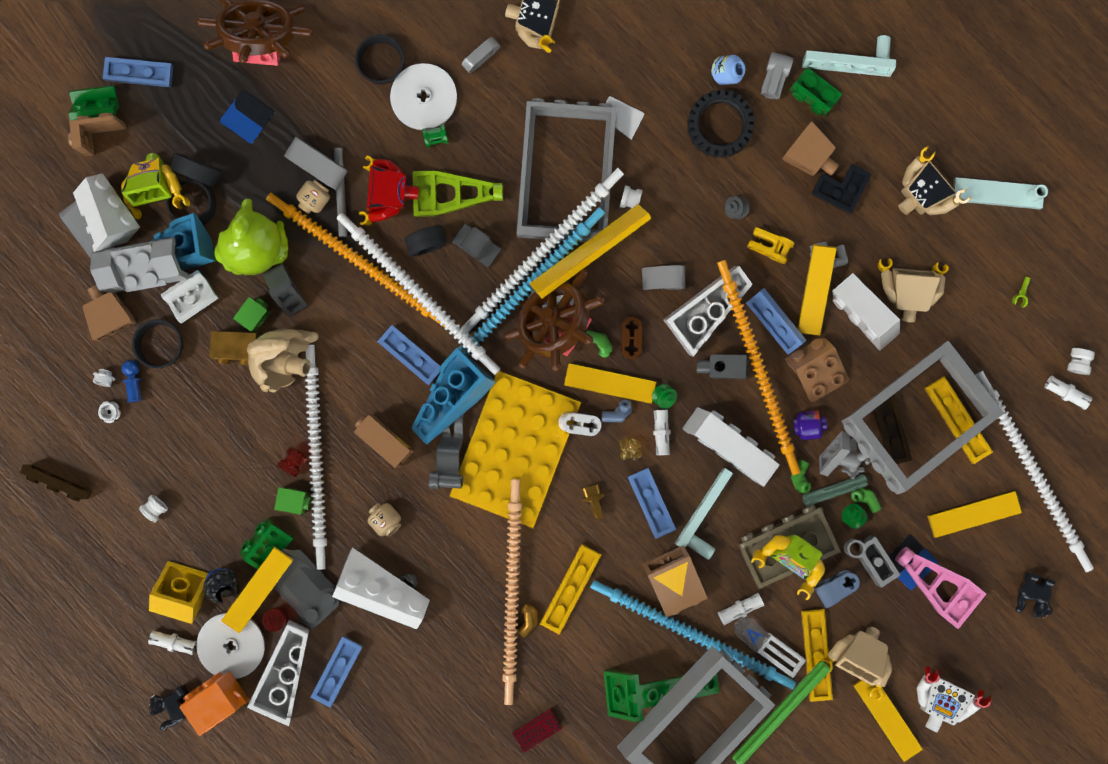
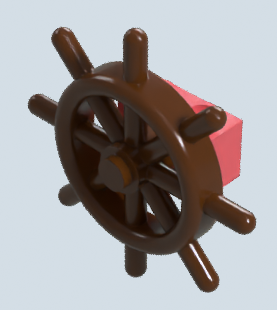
(255, 37)
(559, 323)

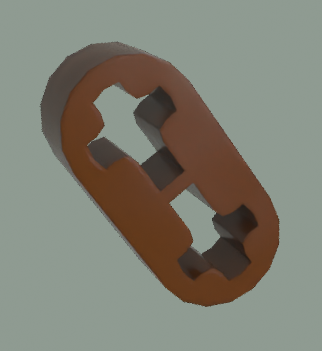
(625, 338)

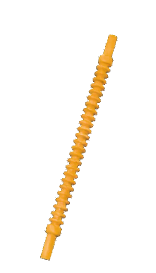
(291, 212)
(730, 287)

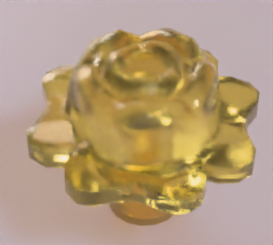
(630, 449)

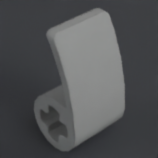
(663, 277)

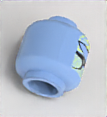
(728, 69)

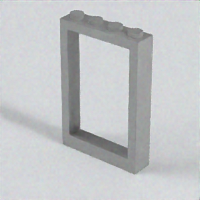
(562, 109)
(875, 451)
(683, 693)

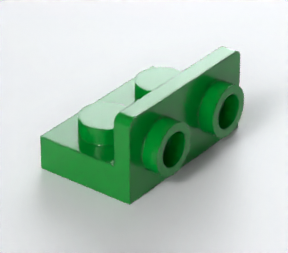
(815, 92)
(93, 102)
(262, 543)

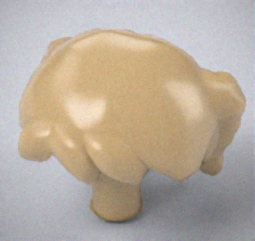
(275, 357)

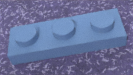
(138, 72)
(776, 321)
(410, 355)
(651, 503)
(336, 671)

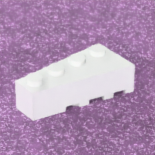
(704, 312)
(731, 445)
(378, 591)
(280, 679)

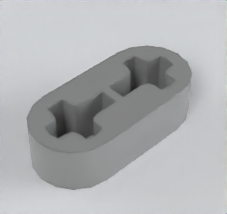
(480, 55)

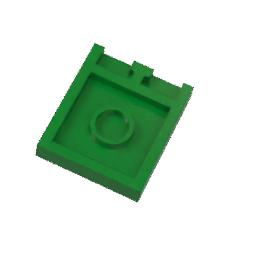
(628, 697)

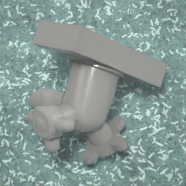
(842, 452)

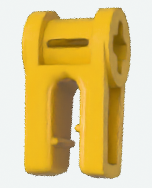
(776, 241)

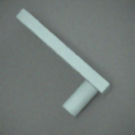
(878, 65)
(1001, 193)
(687, 536)

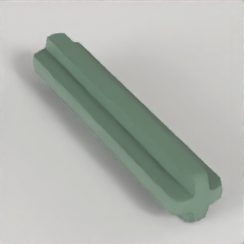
(834, 490)

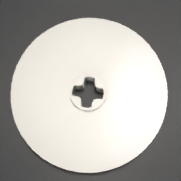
(411, 84)
(217, 656)

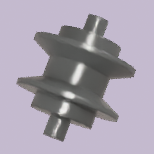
(736, 207)

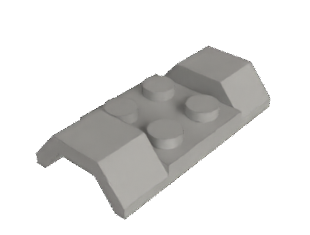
(136, 266)

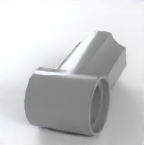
(777, 70)

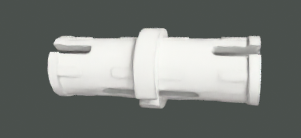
(1068, 392)
(661, 432)
(740, 609)
(172, 642)

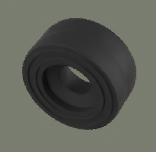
(425, 240)

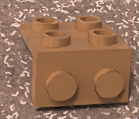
(82, 129)
(818, 368)

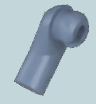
(619, 414)

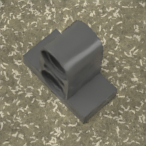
(477, 245)
(284, 290)

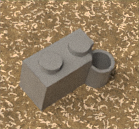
(874, 560)

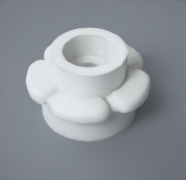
(103, 378)
(103, 411)

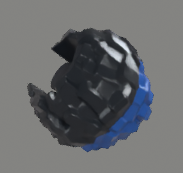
(219, 584)

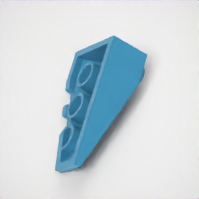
(192, 242)
(455, 391)

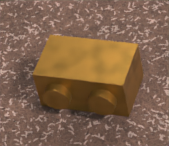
(230, 346)

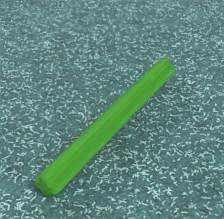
(781, 712)

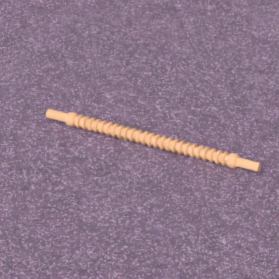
(509, 676)

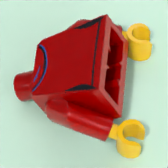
(386, 190)

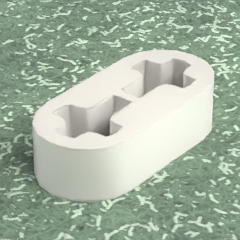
(580, 419)

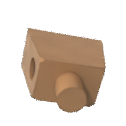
(812, 152)
(106, 314)

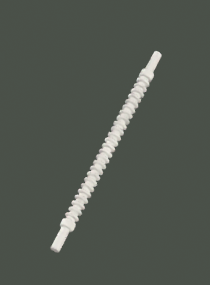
(601, 190)
(358, 234)
(319, 541)
(1076, 546)

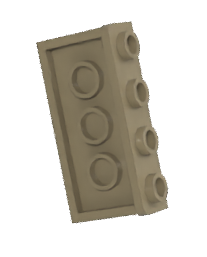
(809, 526)

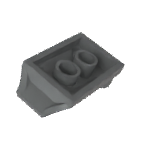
(307, 589)

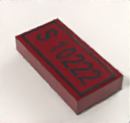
(537, 730)

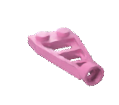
(960, 604)

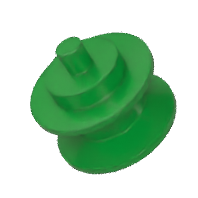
(664, 396)
(854, 516)

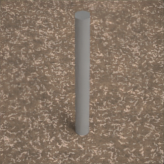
(340, 193)

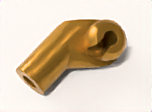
(530, 618)

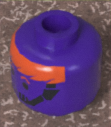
(810, 425)

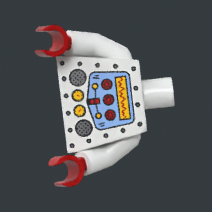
(947, 701)

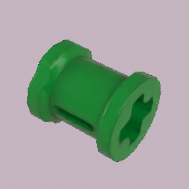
(435, 136)

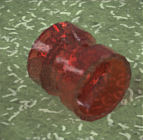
(292, 462)
(279, 619)

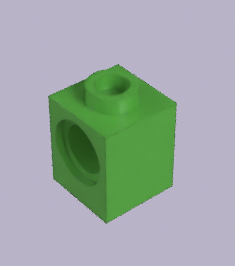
(252, 314)
(292, 500)

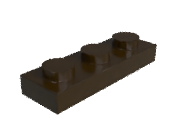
(892, 431)
(55, 483)

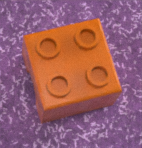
(213, 702)

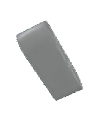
(315, 163)
(77, 225)

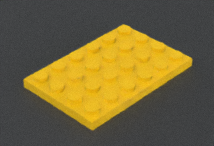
(514, 440)

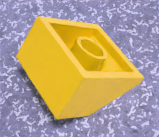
(178, 592)

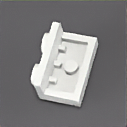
(189, 296)

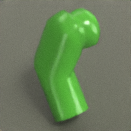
(602, 342)
(799, 480)
(866, 496)

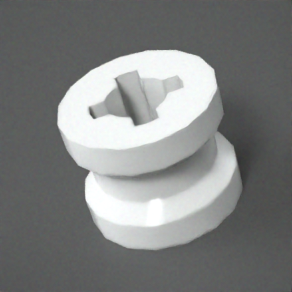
(630, 197)
(153, 508)

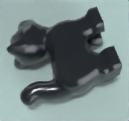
(1039, 593)
(171, 703)

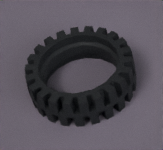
(727, 98)

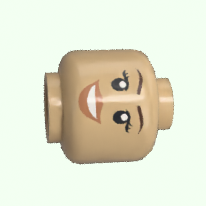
(313, 196)
(384, 519)

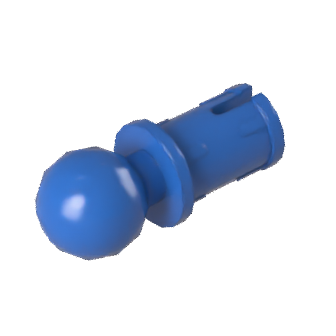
(131, 369)

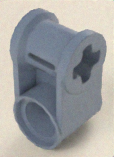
(834, 590)

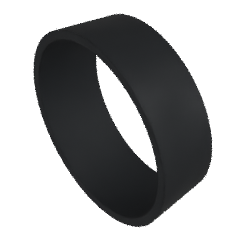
(374, 39)
(195, 170)
(211, 204)
(136, 342)

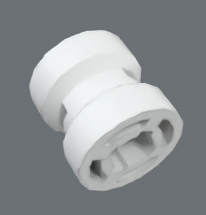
(1081, 361)

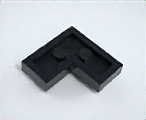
(845, 194)

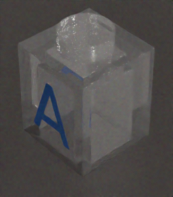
(751, 633)

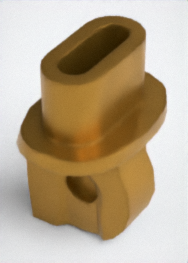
(593, 495)

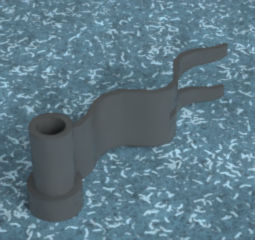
(448, 459)

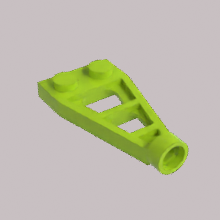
(427, 203)

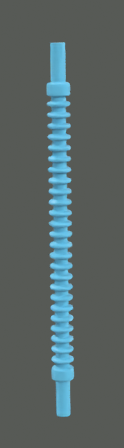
(583, 229)
(617, 596)

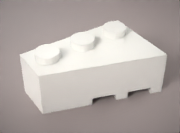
(104, 212)
(867, 311)

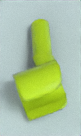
(1022, 293)

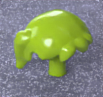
(251, 243)

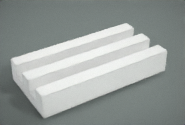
(796, 666)

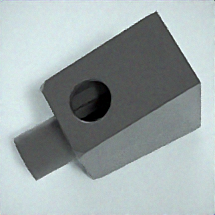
(735, 367)

